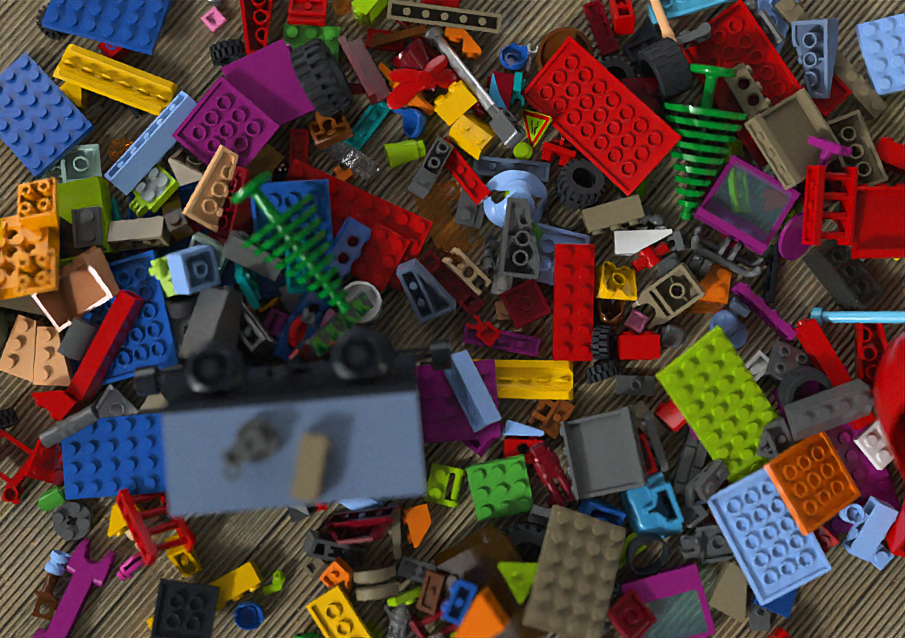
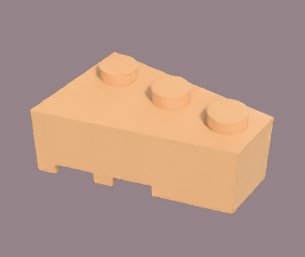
(19, 351)
(49, 365)

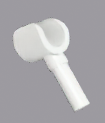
(531, 54)

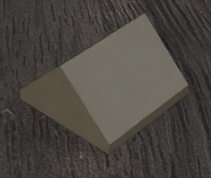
(186, 166)

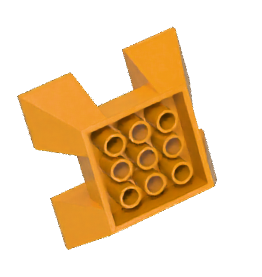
(31, 242)

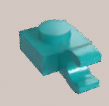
(518, 85)

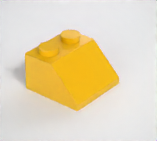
(472, 135)

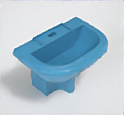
(647, 511)

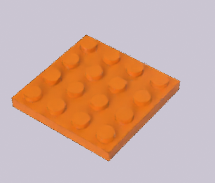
(812, 481)

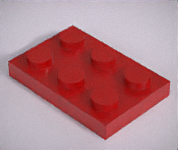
(380, 256)

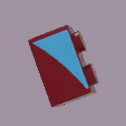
(500, 88)

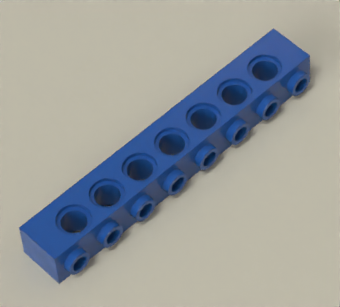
(339, 245)

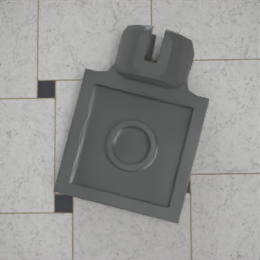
(706, 544)

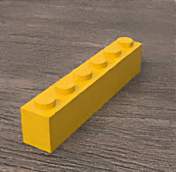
(234, 584)

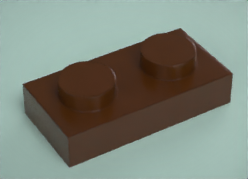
(431, 592)

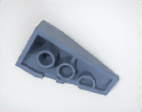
(816, 47)

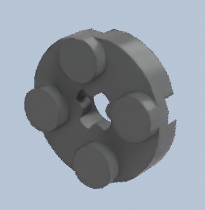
(268, 433)
(83, 524)

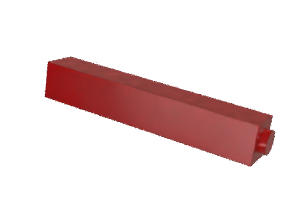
(105, 345)
(826, 360)

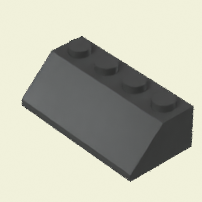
(828, 409)

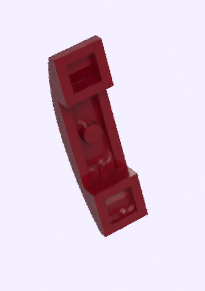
(454, 286)

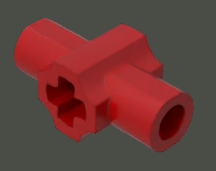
(650, 256)

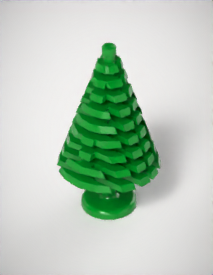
(701, 135)
(293, 240)

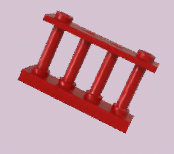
(813, 205)
(142, 534)

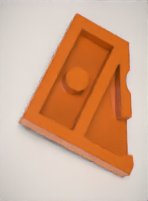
(716, 284)
(338, 573)

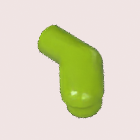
(277, 583)

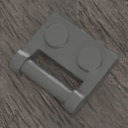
(688, 39)

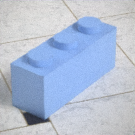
(867, 535)

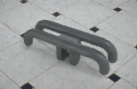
(724, 256)

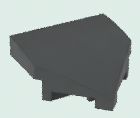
(774, 439)

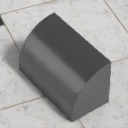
(78, 338)

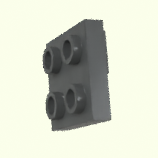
(783, 360)

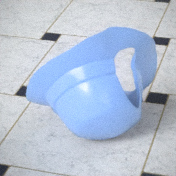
(520, 185)

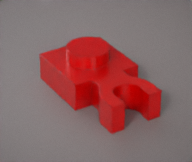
(485, 332)

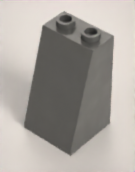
(214, 317)

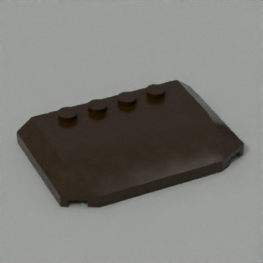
(477, 562)

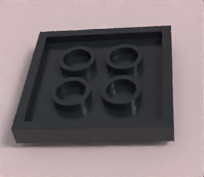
(184, 609)

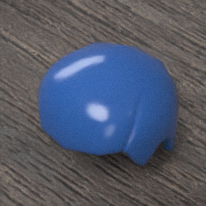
(514, 56)
(248, 615)

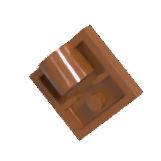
(329, 131)

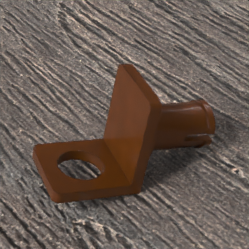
(46, 596)

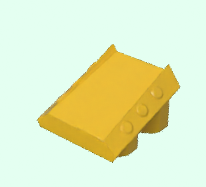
(614, 282)

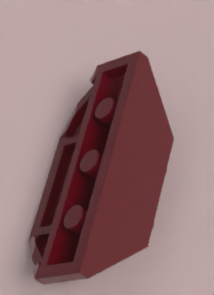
(361, 524)

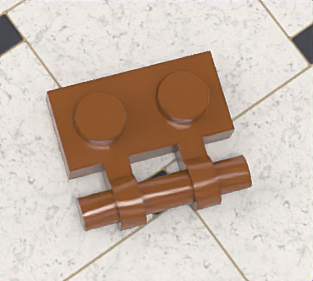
(550, 424)

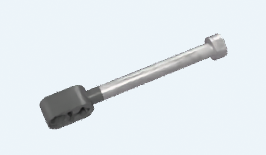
(502, 120)

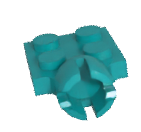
(248, 283)

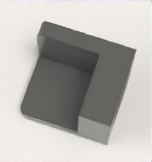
(692, 515)

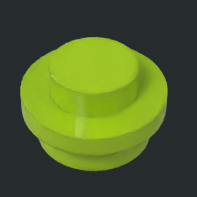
(522, 151)

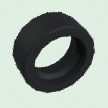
(182, 305)

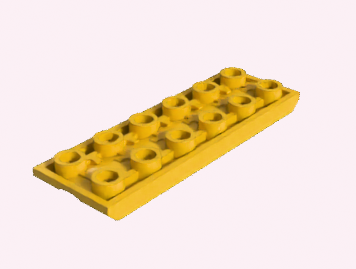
(115, 80)
(534, 379)

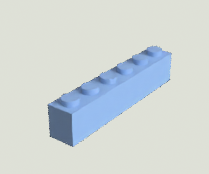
(150, 145)

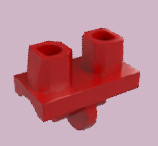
(549, 150)

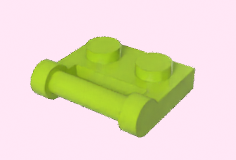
(438, 483)

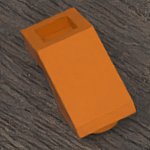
(470, 48)

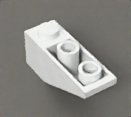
(633, 241)

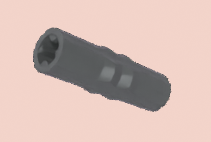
(69, 426)

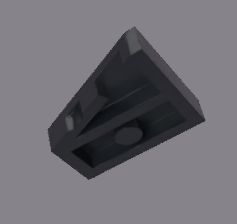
(642, 38)

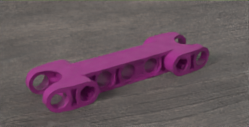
(85, 575)

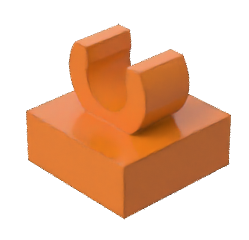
(346, 175)

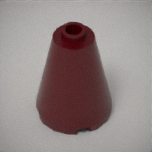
(413, 58)

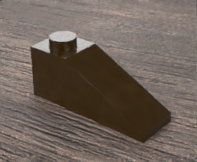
(177, 223)

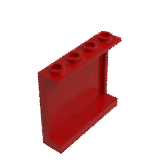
(879, 222)

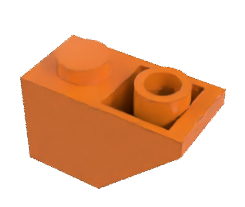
(418, 521)

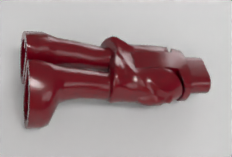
(548, 467)

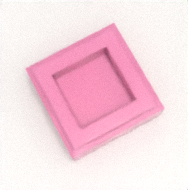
(214, 19)
(636, 321)

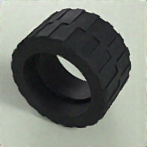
(667, 64)

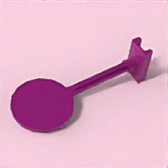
(791, 237)

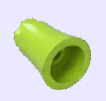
(404, 152)

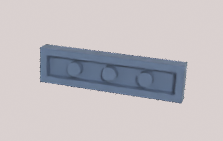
(492, 166)

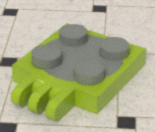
(153, 191)

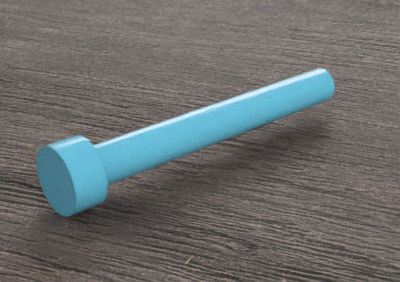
(856, 316)

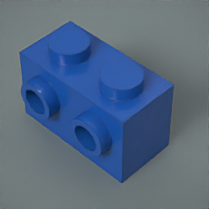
(459, 602)

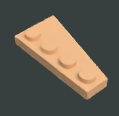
(209, 196)

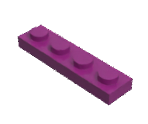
(759, 307)
(507, 342)

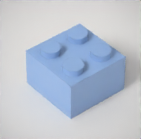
(193, 269)

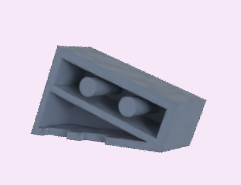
(424, 291)

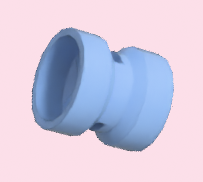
(855, 514)
(57, 562)

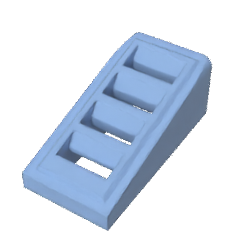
(519, 429)

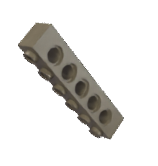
(742, 96)

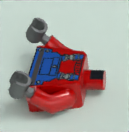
(300, 331)

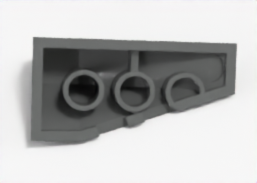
(518, 246)

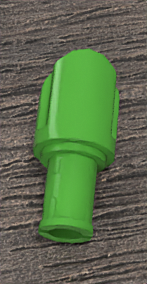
(52, 498)

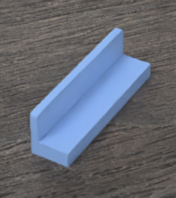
(471, 392)

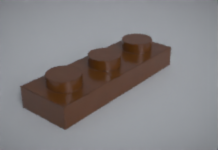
(397, 35)

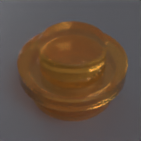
(341, 7)

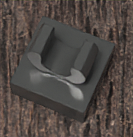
(681, 241)

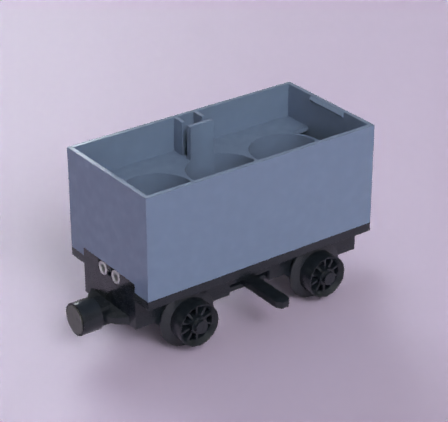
(359, 399)

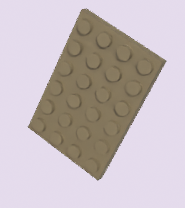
(574, 575)

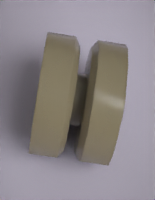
(376, 582)

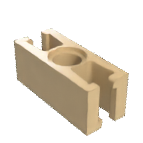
(474, 271)

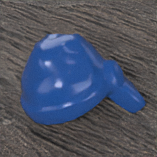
(413, 121)

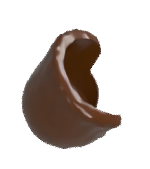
(615, 306)

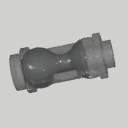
(398, 622)

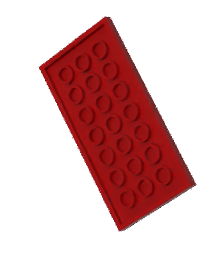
(736, 40)
(601, 116)
(368, 210)

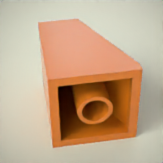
(484, 618)

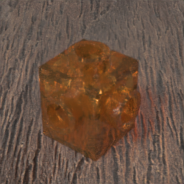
(118, 148)

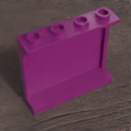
(270, 82)

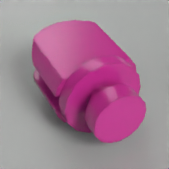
(130, 567)

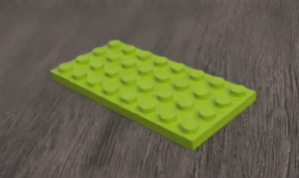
(720, 402)

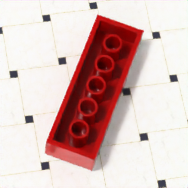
(573, 302)

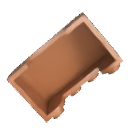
(80, 289)

